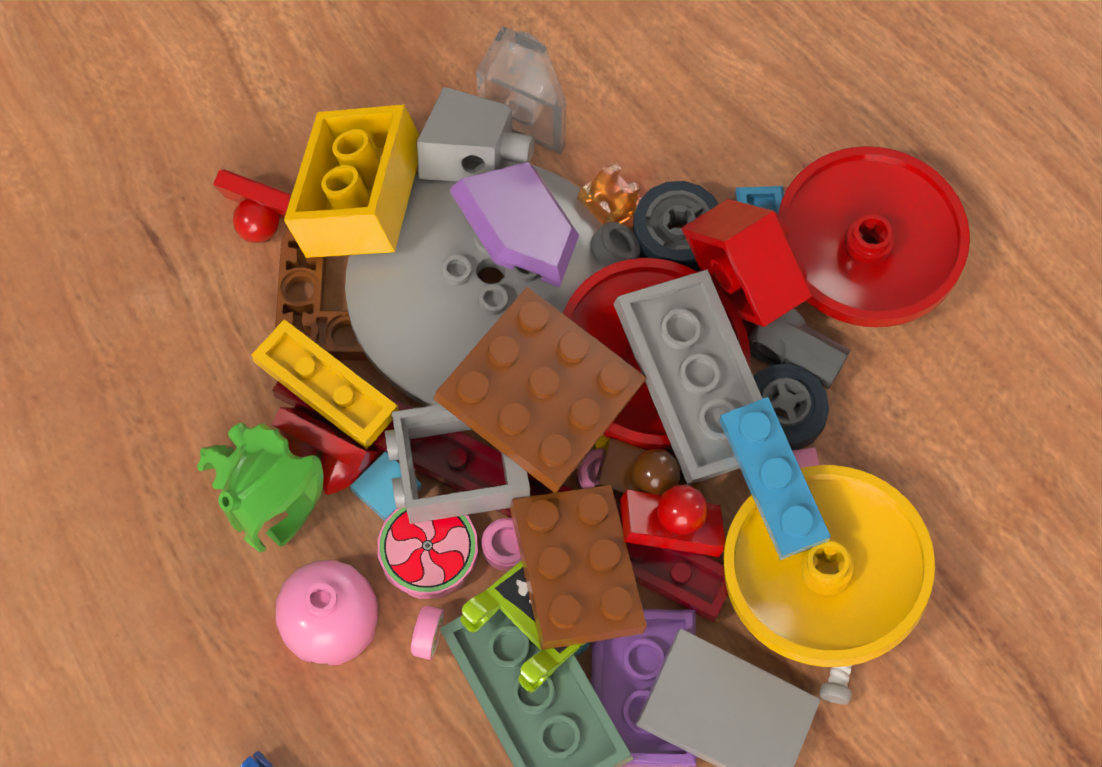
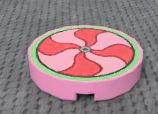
(427, 556)

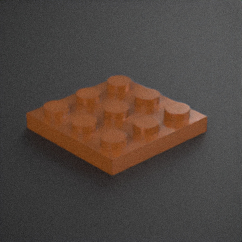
(539, 389)

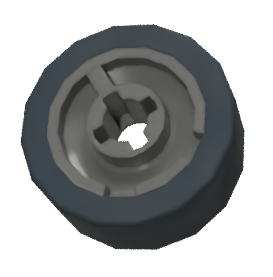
(662, 207)

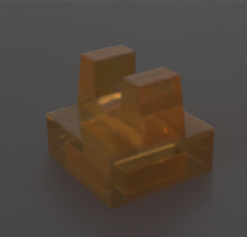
(610, 196)

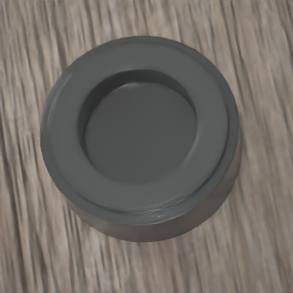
(615, 244)

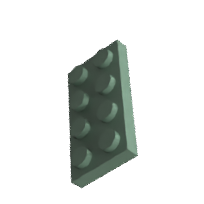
(542, 728)

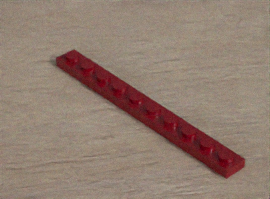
(471, 465)

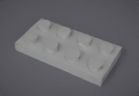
(689, 368)

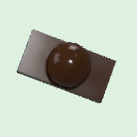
(638, 469)

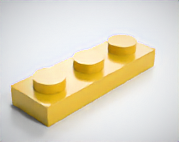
(325, 384)

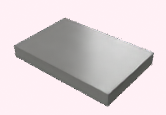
(726, 707)

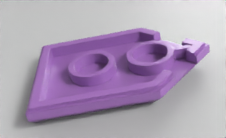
(518, 220)

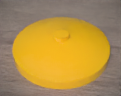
(843, 596)

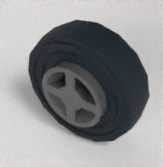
(799, 397)

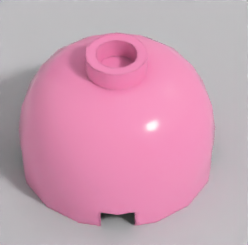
(326, 612)

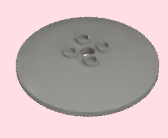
(424, 303)

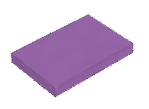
(624, 675)

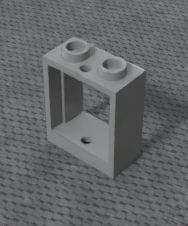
(436, 421)

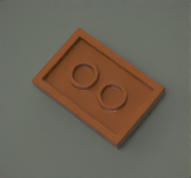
(577, 567)

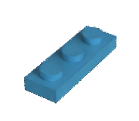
(774, 478)

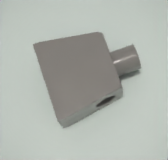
(468, 138)

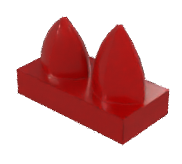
(341, 455)

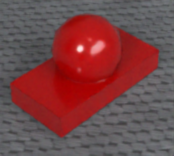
(258, 207)
(673, 520)

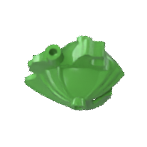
(263, 481)

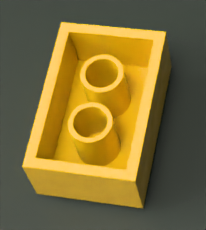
(354, 182)

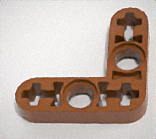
(321, 324)

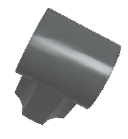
(793, 343)

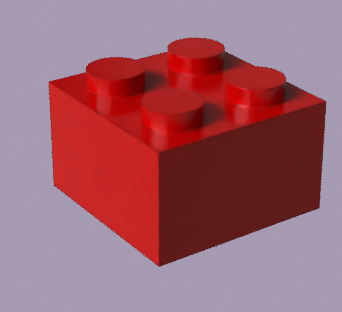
(749, 259)

